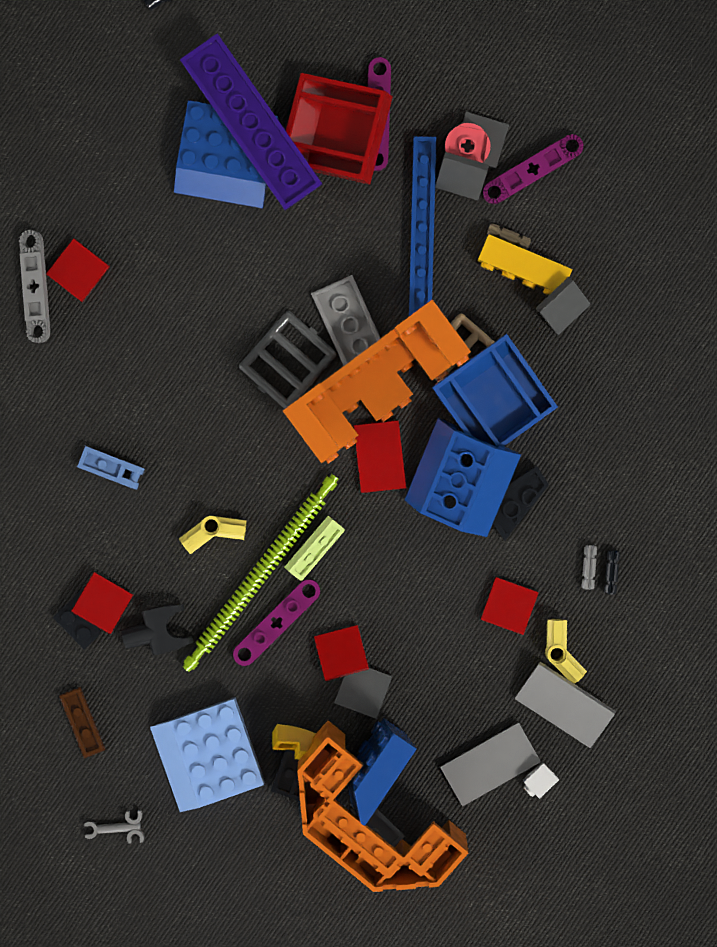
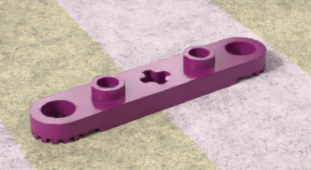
(381, 82)
(519, 178)
(265, 634)

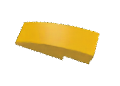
(292, 738)

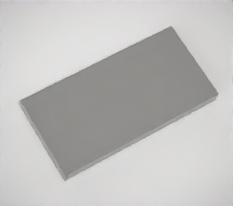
(346, 318)
(565, 704)
(490, 764)

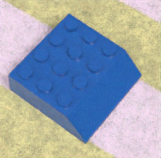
(214, 163)
(495, 394)
(382, 761)

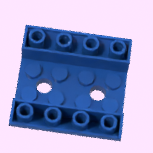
(475, 487)

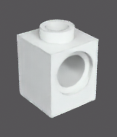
(539, 780)

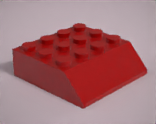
(338, 126)

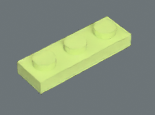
(314, 548)

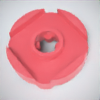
(470, 132)

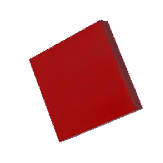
(78, 270)
(102, 603)
(509, 605)
(341, 653)

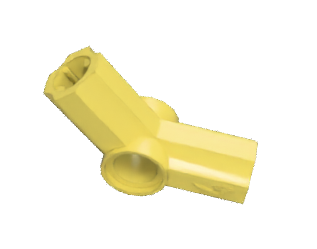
(200, 535)
(558, 639)

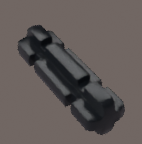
(611, 574)

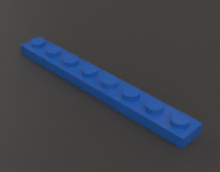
(422, 222)

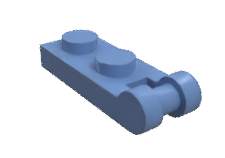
(110, 467)

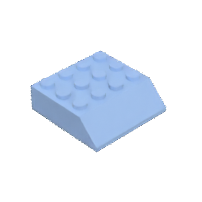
(208, 755)

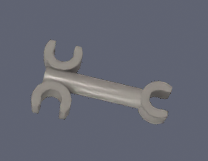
(133, 826)

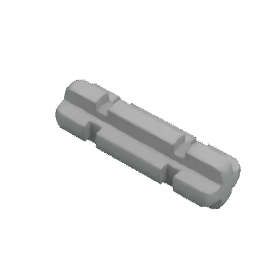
(589, 567)

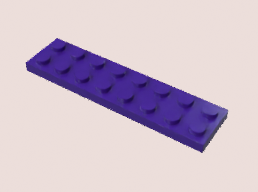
(251, 122)

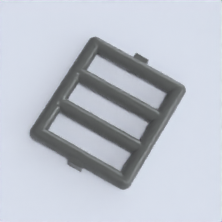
(274, 333)

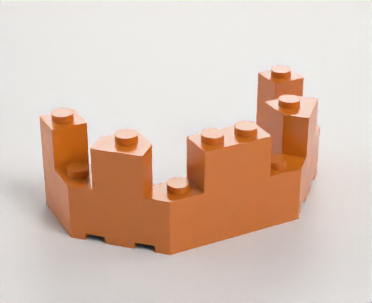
(375, 380)
(356, 847)

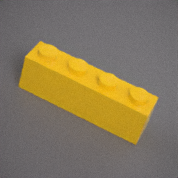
(522, 264)

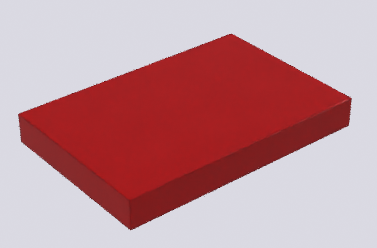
(380, 456)

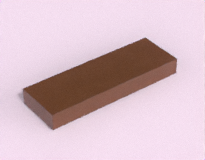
(82, 722)

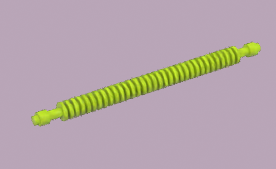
(191, 661)

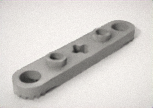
(35, 302)

